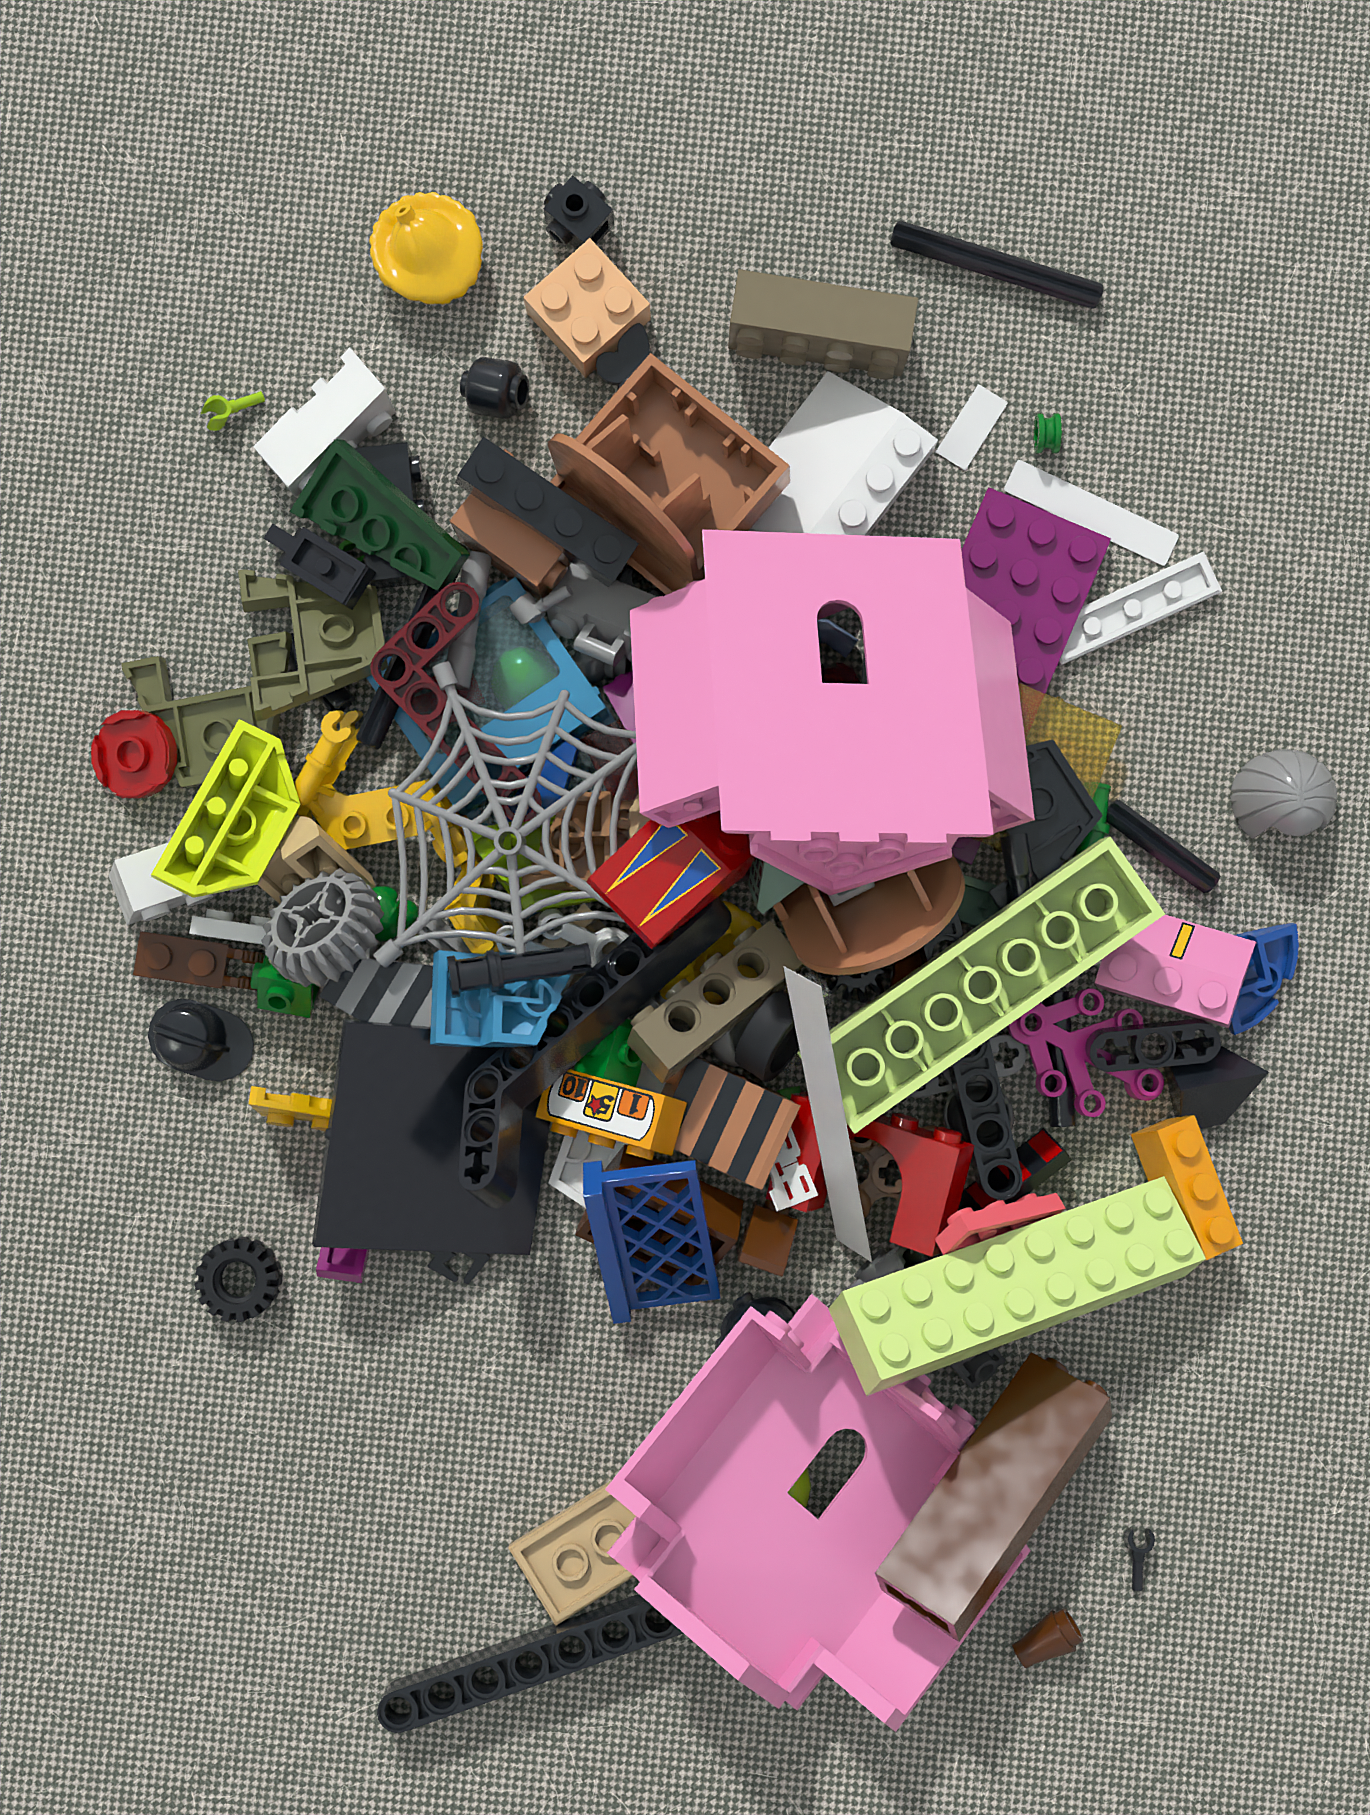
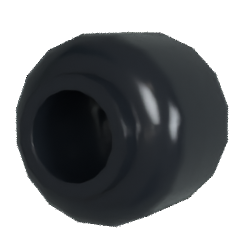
(494, 388)

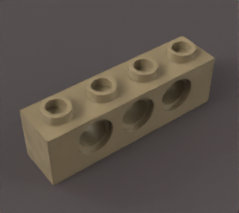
(668, 1050)

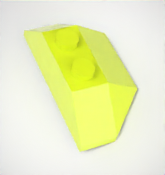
(233, 818)

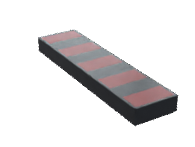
(1038, 1160)

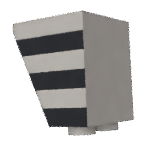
(384, 994)

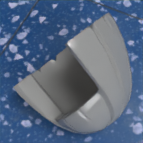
(1283, 792)

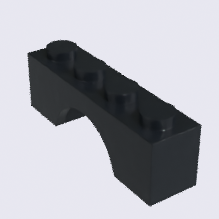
(537, 503)

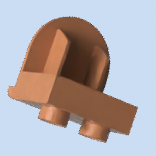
(665, 469)
(875, 925)

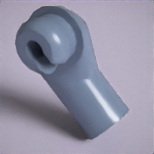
(835, 637)

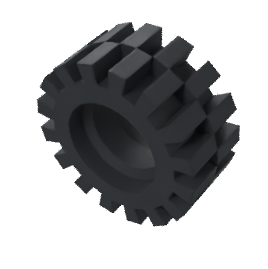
(211, 1284)

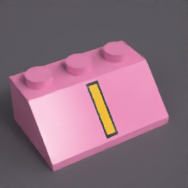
(1180, 969)

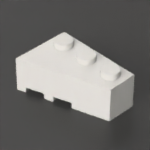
(342, 409)
(142, 895)

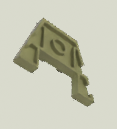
(330, 640)
(206, 721)

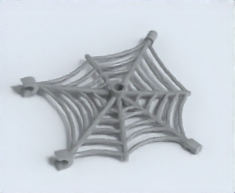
(447, 681)

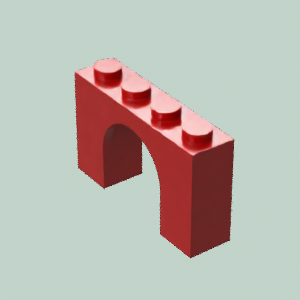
(930, 1167)

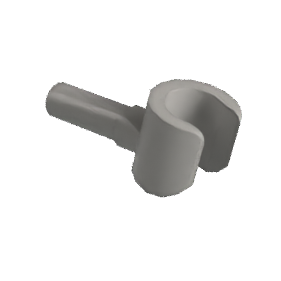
(528, 610)

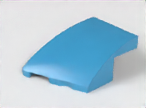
(488, 1018)

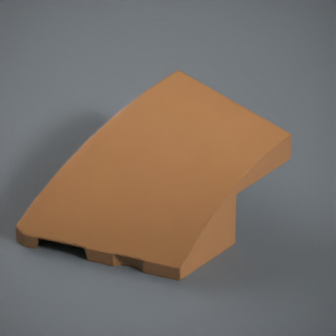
(577, 848)

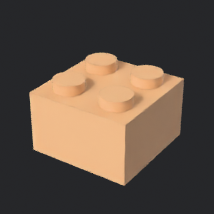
(586, 306)

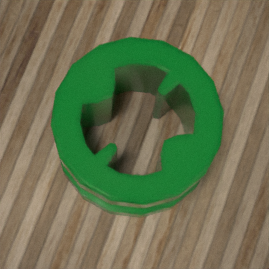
(1047, 433)

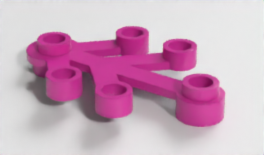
(1073, 1051)

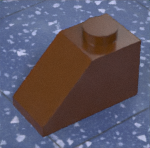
(767, 1238)

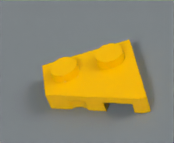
(284, 1109)

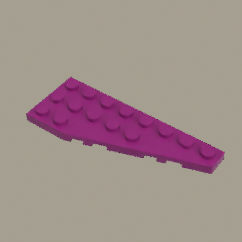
(1037, 577)

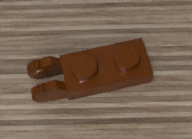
(190, 961)

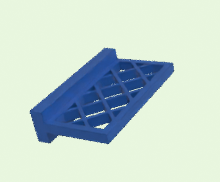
(612, 1235)

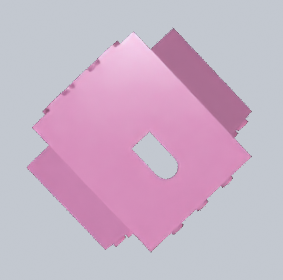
(819, 773)
(751, 1566)

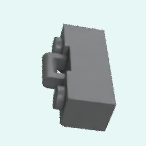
(596, 615)

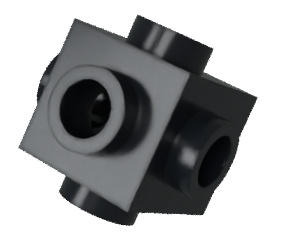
(577, 213)

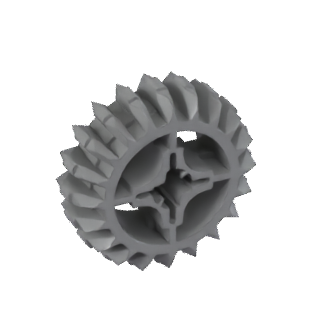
(322, 928)

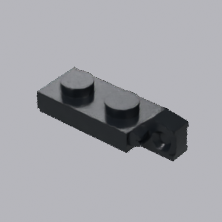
(321, 564)

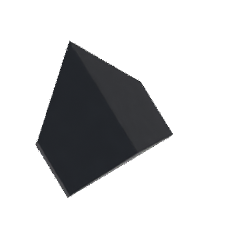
(1211, 1088)

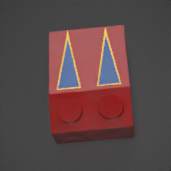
(671, 874)

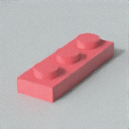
(971, 1227)

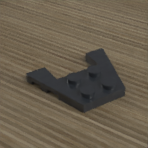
(1061, 813)

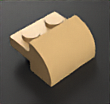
(303, 855)

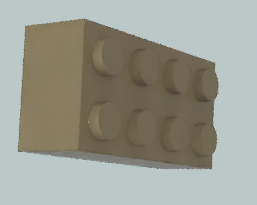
(821, 324)

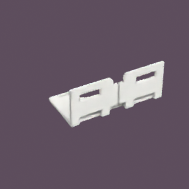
(792, 1176)

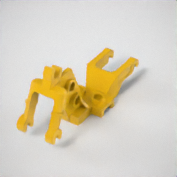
(370, 820)

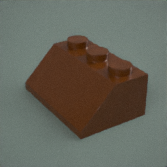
(721, 1211)

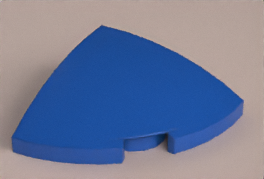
(1271, 961)

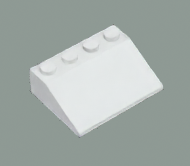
(845, 462)

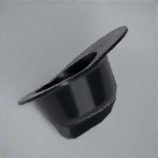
(200, 1040)

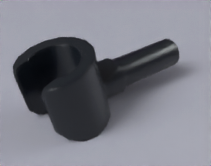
(1138, 1555)

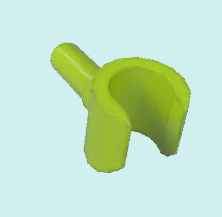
(225, 408)

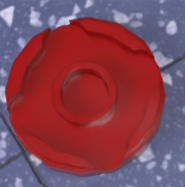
(134, 754)

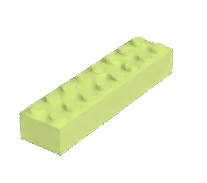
(988, 979)
(1014, 1285)

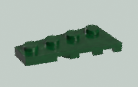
(367, 509)

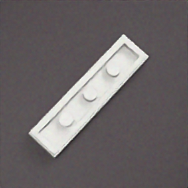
(1141, 605)

